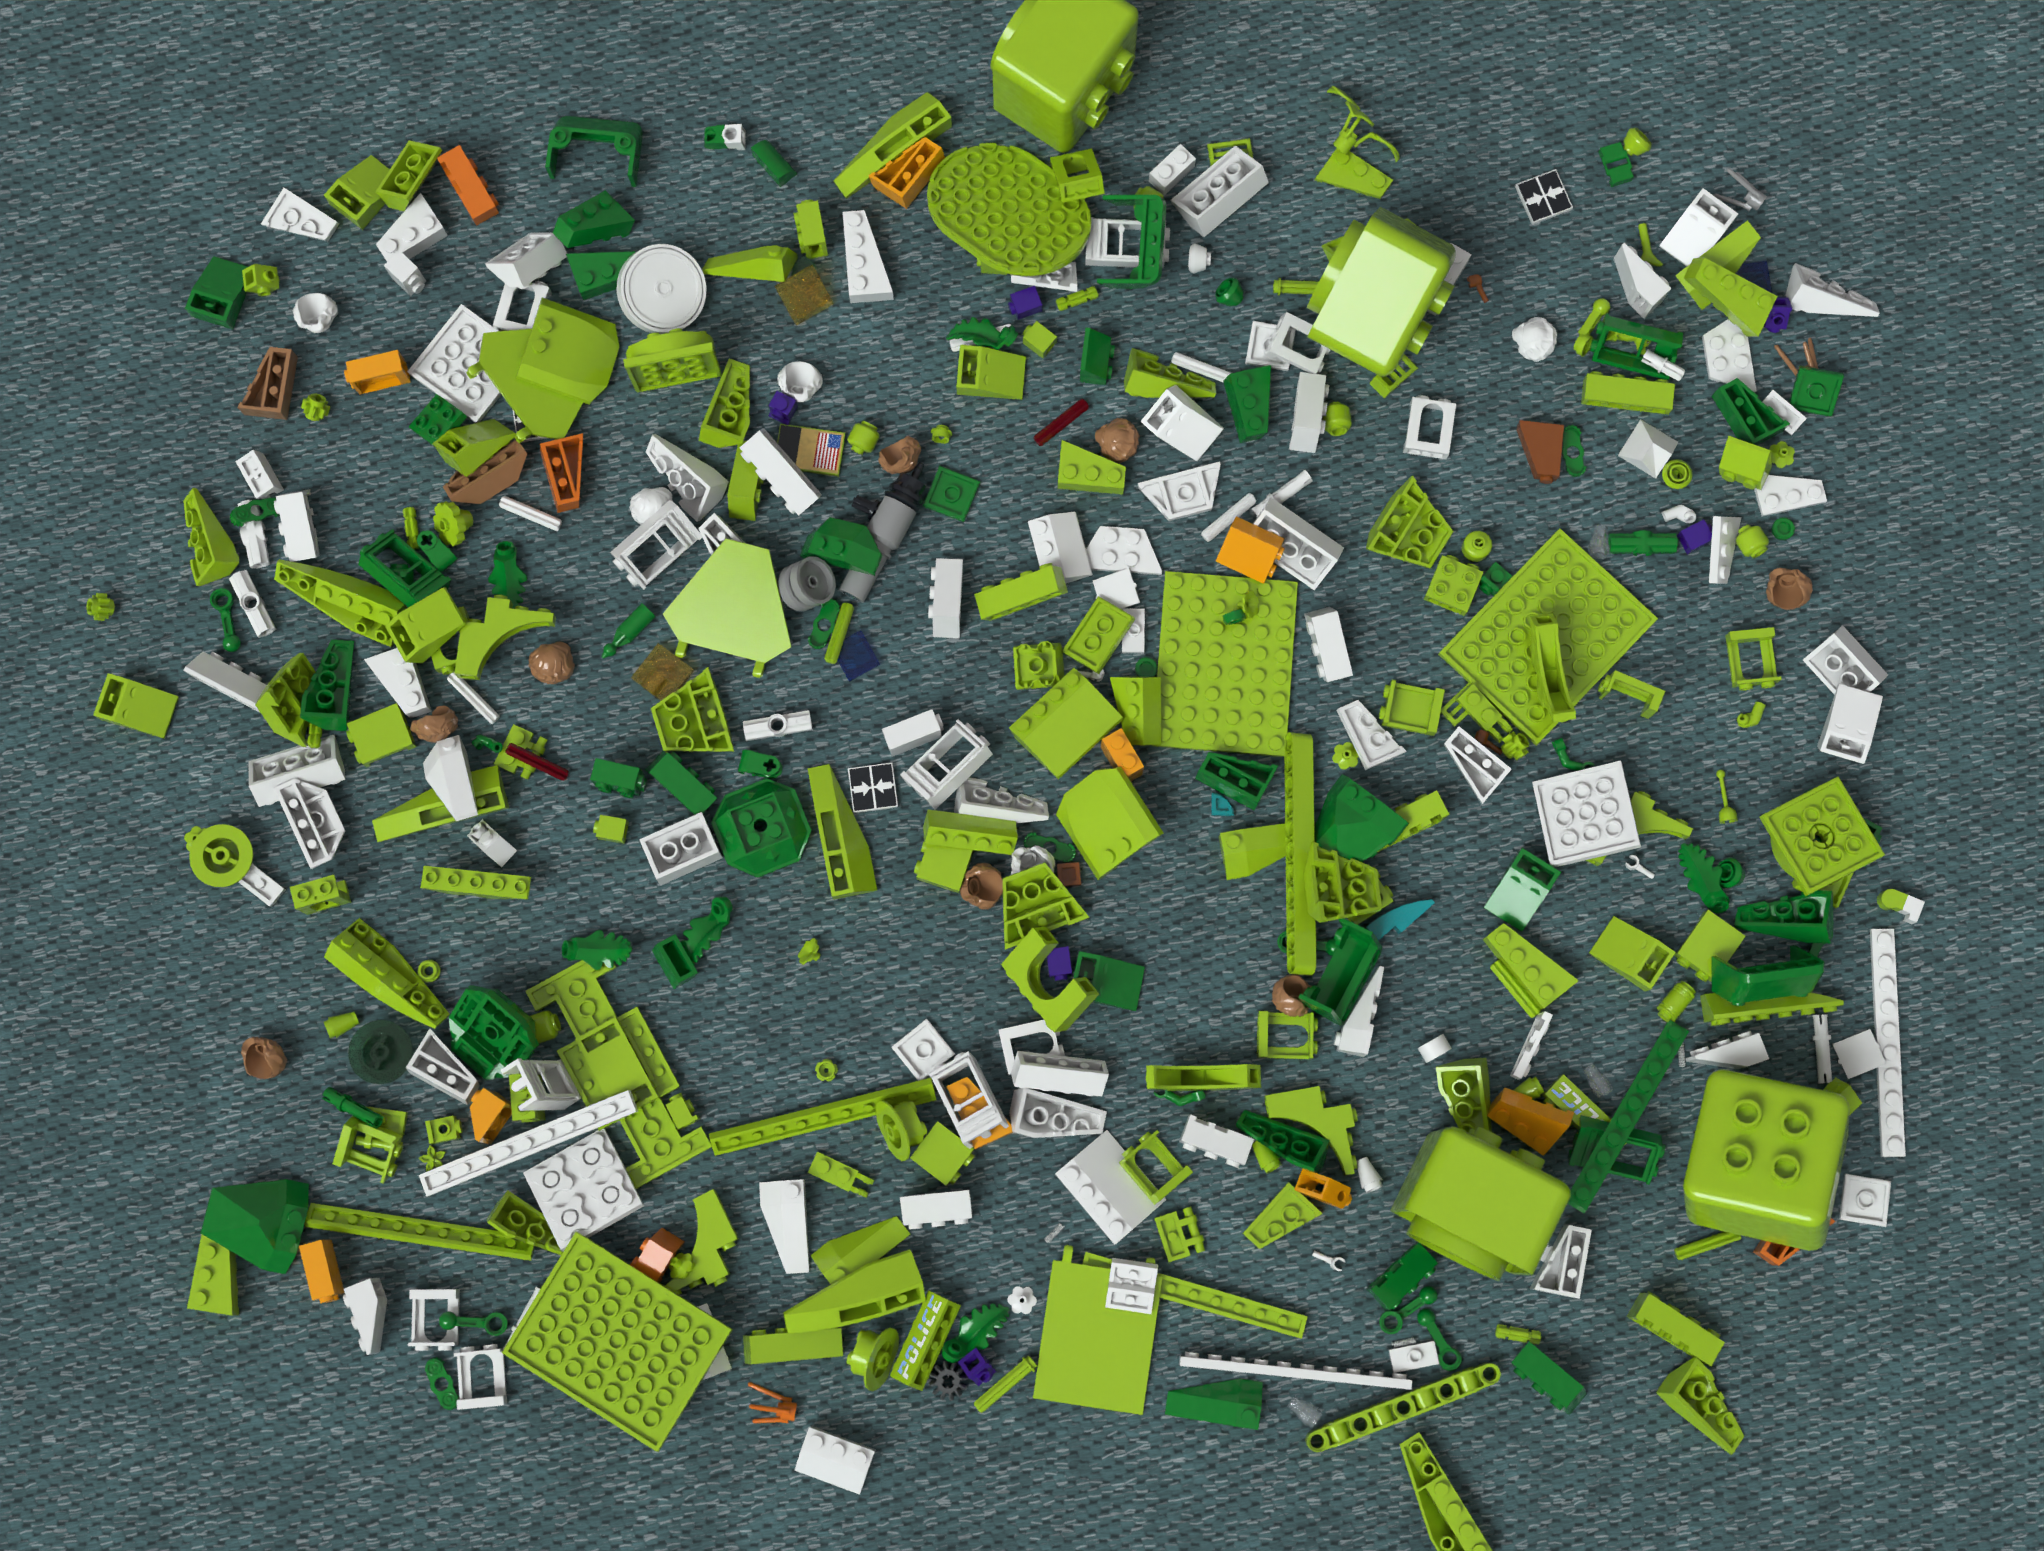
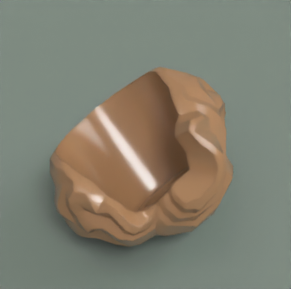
(1118, 440)
(900, 456)
(1788, 588)
(551, 663)
(436, 726)
(982, 886)
(1286, 995)
(263, 1057)

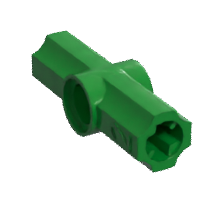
(1643, 543)

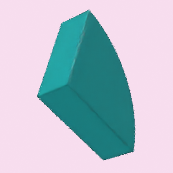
(1220, 806)

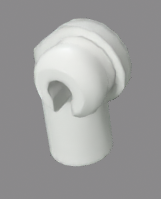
(1680, 512)

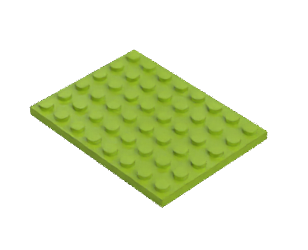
(1595, 629)
(1222, 681)
(617, 1341)

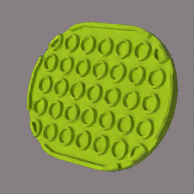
(1007, 210)

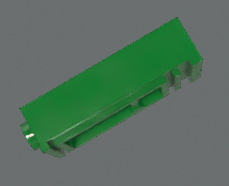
(1666, 346)
(431, 578)
(1589, 1135)

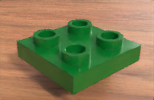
(437, 419)

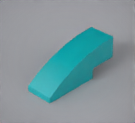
(1399, 918)

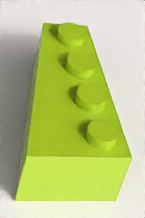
(1733, 295)
(1420, 815)
(790, 1347)

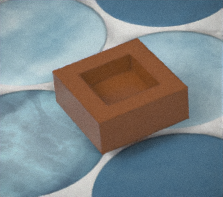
(1069, 874)

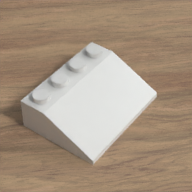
(1106, 1188)

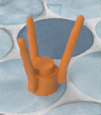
(785, 1410)

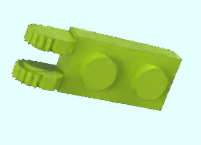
(1482, 711)
(838, 1174)

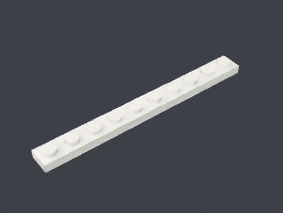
(1887, 1035)
(528, 1143)
(1305, 1371)

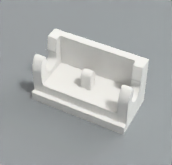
(259, 474)

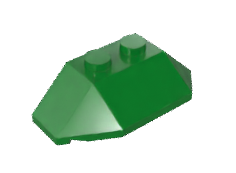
(844, 546)

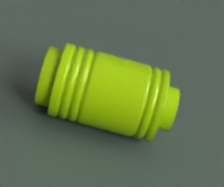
(1676, 1001)

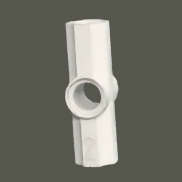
(254, 540)
(257, 615)
(762, 727)

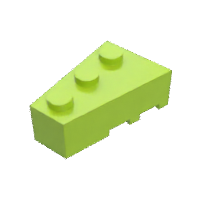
(1088, 471)

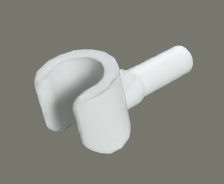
(1093, 675)
(1638, 867)
(1328, 1259)

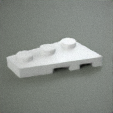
(299, 217)
(1788, 494)
(1722, 547)
(1367, 736)

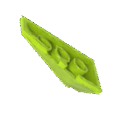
(1727, 253)
(760, 263)
(1150, 379)
(213, 548)
(1251, 849)
(1695, 1397)

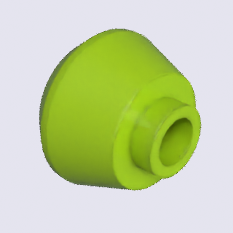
(1636, 142)
(1677, 474)

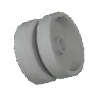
(806, 584)

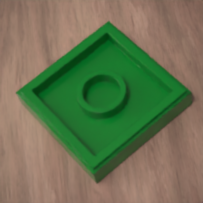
(1816, 390)
(951, 494)

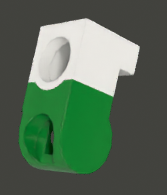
(725, 137)

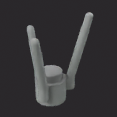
(1753, 197)

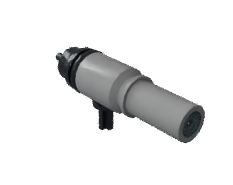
(888, 526)

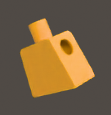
(1333, 1193)

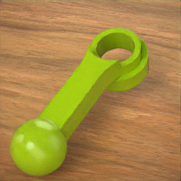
(1583, 342)

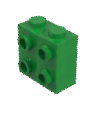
(618, 777)

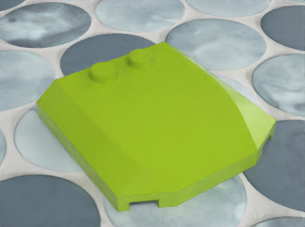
(569, 352)
(1107, 819)

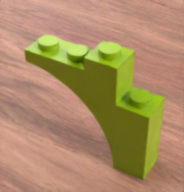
(501, 622)
(1547, 662)
(1652, 821)
(1203, 1077)
(1331, 1123)
(713, 1233)

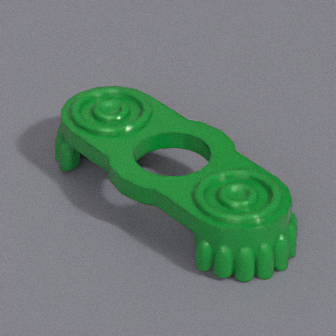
(1571, 437)
(243, 514)
(830, 612)
(1063, 852)
(434, 1369)

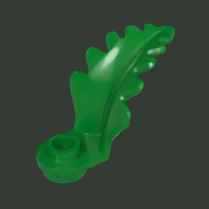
(983, 333)
(507, 574)
(1704, 878)
(707, 928)
(597, 949)
(975, 1331)

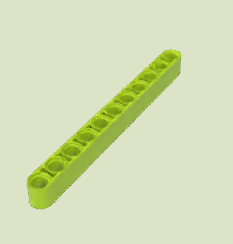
(1298, 837)

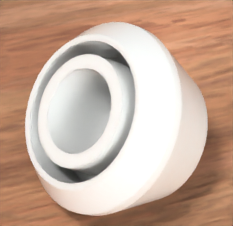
(1198, 258)

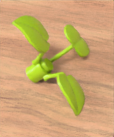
(1347, 137)

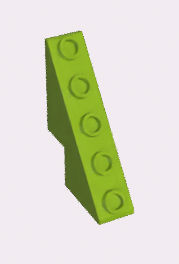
(475, 883)

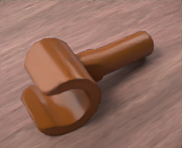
(1476, 281)
(1482, 737)

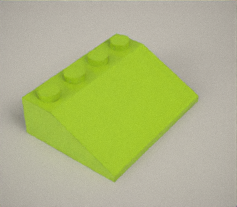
(1065, 723)

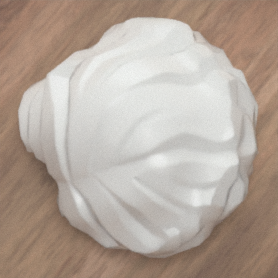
(315, 312)
(1535, 338)
(799, 380)
(647, 502)
(1028, 857)

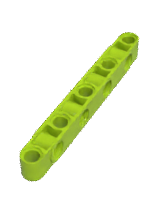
(1418, 1400)

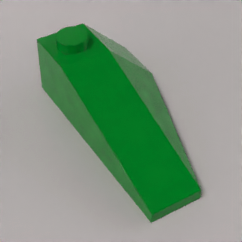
(1793, 918)

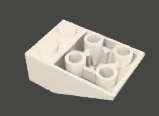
(1698, 228)
(1641, 284)
(1182, 423)
(1850, 723)
(1740, 1053)
(368, 1310)

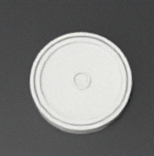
(661, 288)

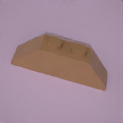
(489, 477)

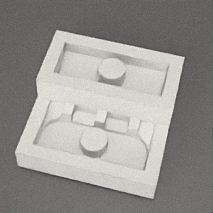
(1131, 1285)

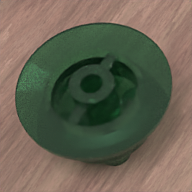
(380, 1052)

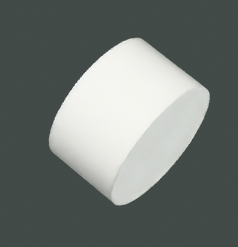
(1434, 1048)

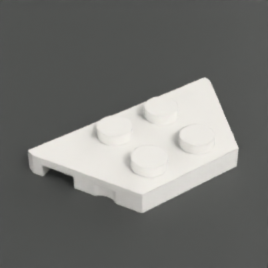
(1728, 355)
(1183, 492)
(1121, 549)

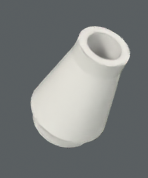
(1369, 1177)

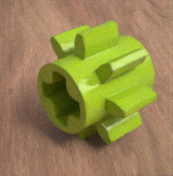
(315, 407)
(100, 606)
(1515, 745)

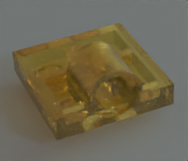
(804, 295)
(662, 673)

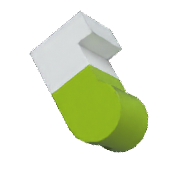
(1902, 903)

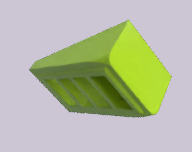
(1385, 386)

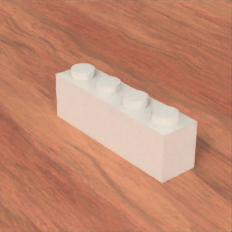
(1059, 1073)

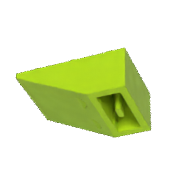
(355, 192)
(990, 373)
(472, 444)
(425, 626)
(135, 706)
(1632, 953)

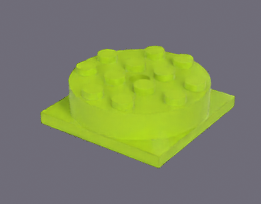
(671, 359)
(1836, 820)

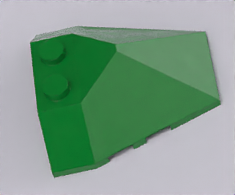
(1356, 822)
(259, 1221)

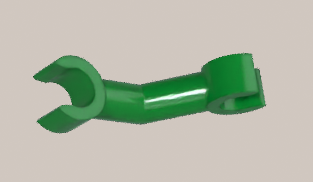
(1560, 749)
(1194, 1096)

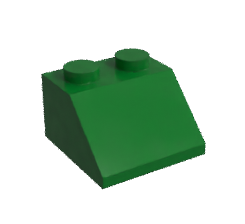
(1095, 357)

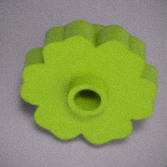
(451, 522)

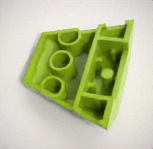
(1409, 527)
(283, 697)
(693, 718)
(1339, 886)
(1036, 900)

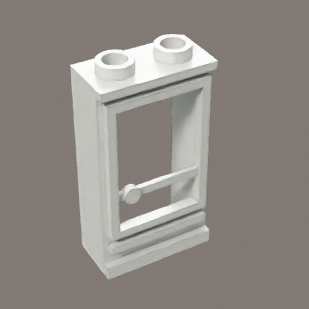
(1097, 243)
(677, 523)
(930, 788)
(556, 1077)
(983, 1120)

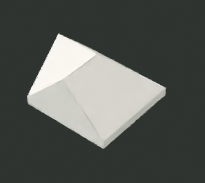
(1648, 448)

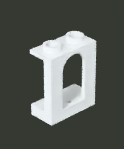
(501, 323)
(1276, 348)
(1428, 449)
(1023, 1030)
(418, 1336)
(464, 1360)

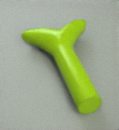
(1645, 242)

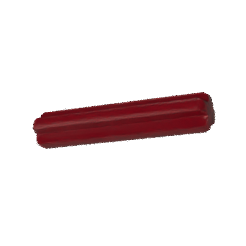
(1061, 422)
(537, 761)

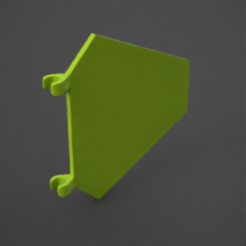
(539, 409)
(732, 606)

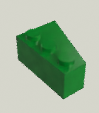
(593, 220)
(597, 271)
(1249, 401)
(1747, 414)
(1236, 778)
(681, 782)
(1402, 1276)
(1548, 1378)

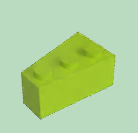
(744, 489)
(1140, 706)

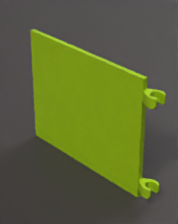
(1089, 1350)

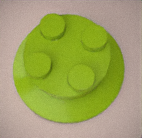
(221, 855)
(900, 1127)
(874, 1356)

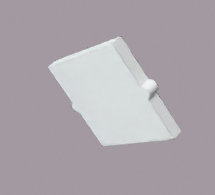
(1117, 589)
(1859, 1054)

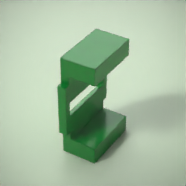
(1619, 174)

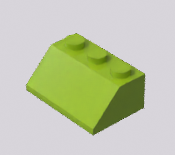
(408, 174)

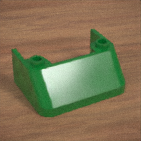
(625, 136)
(1152, 214)
(1345, 973)
(1769, 980)

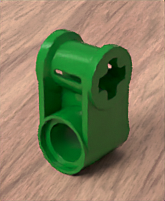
(438, 552)
(757, 763)

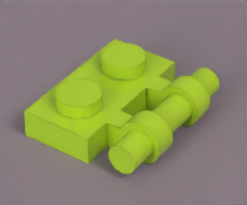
(523, 739)
(392, 1120)
(1172, 1234)

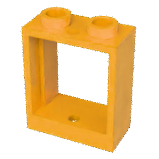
(377, 372)

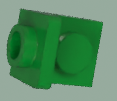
(1494, 579)

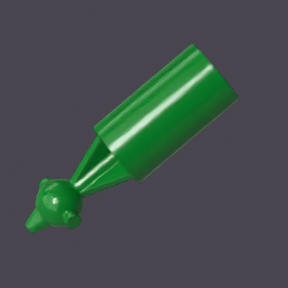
(629, 629)

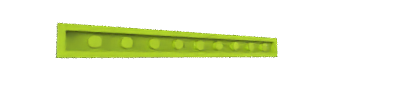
(818, 1117)
(416, 1231)
(1221, 1302)

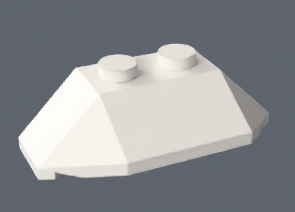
(312, 820)

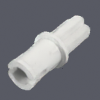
(1663, 365)

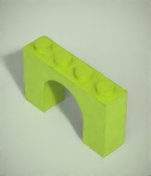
(1024, 969)

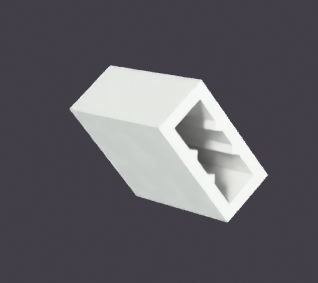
(913, 732)

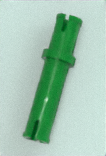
(345, 1103)

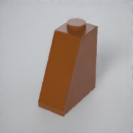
(1542, 448)

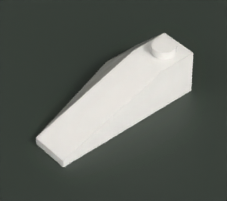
(1814, 295)
(693, 479)
(450, 777)
(978, 800)
(1357, 1030)
(786, 1217)

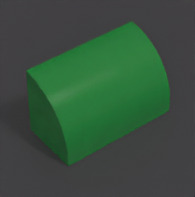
(773, 162)
(674, 961)

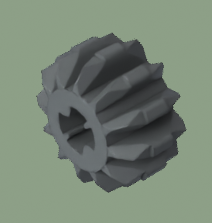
(956, 1381)

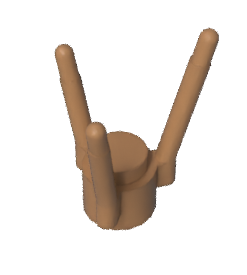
(1809, 353)

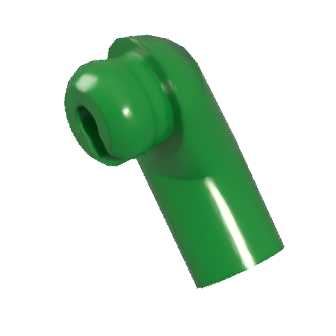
(492, 744)

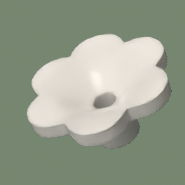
(1029, 1300)

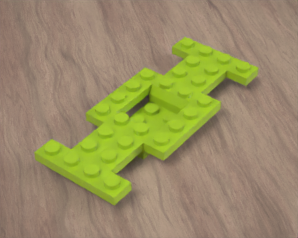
(606, 1065)

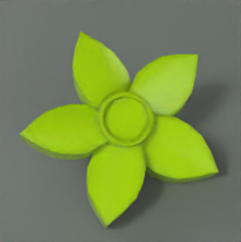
(432, 1158)

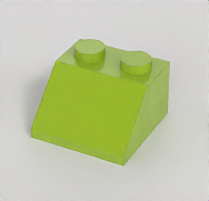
(1745, 463)

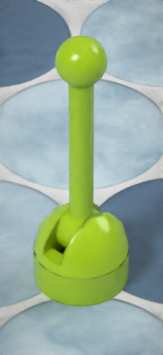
(1726, 813)

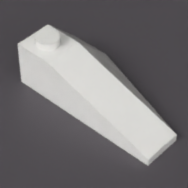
(1046, 1115)

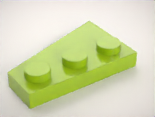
(1354, 174)
(1282, 1215)

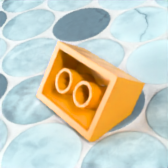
(489, 1114)

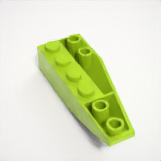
(917, 120)
(344, 598)
(429, 811)
(842, 841)
(384, 973)
(1720, 1011)
(860, 1296)
(1442, 1510)

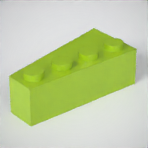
(1531, 968)
(214, 1280)
(1676, 1328)

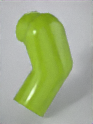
(1753, 718)

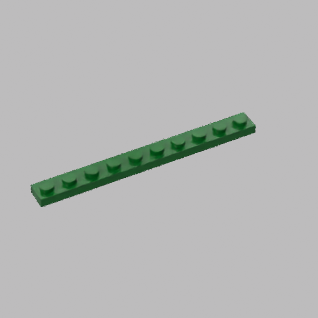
(1626, 1116)

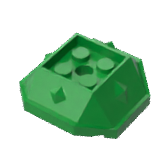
(767, 850)
(490, 1031)

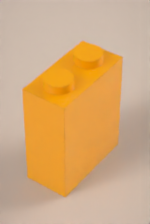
(1251, 550)
(1122, 754)
(322, 1271)

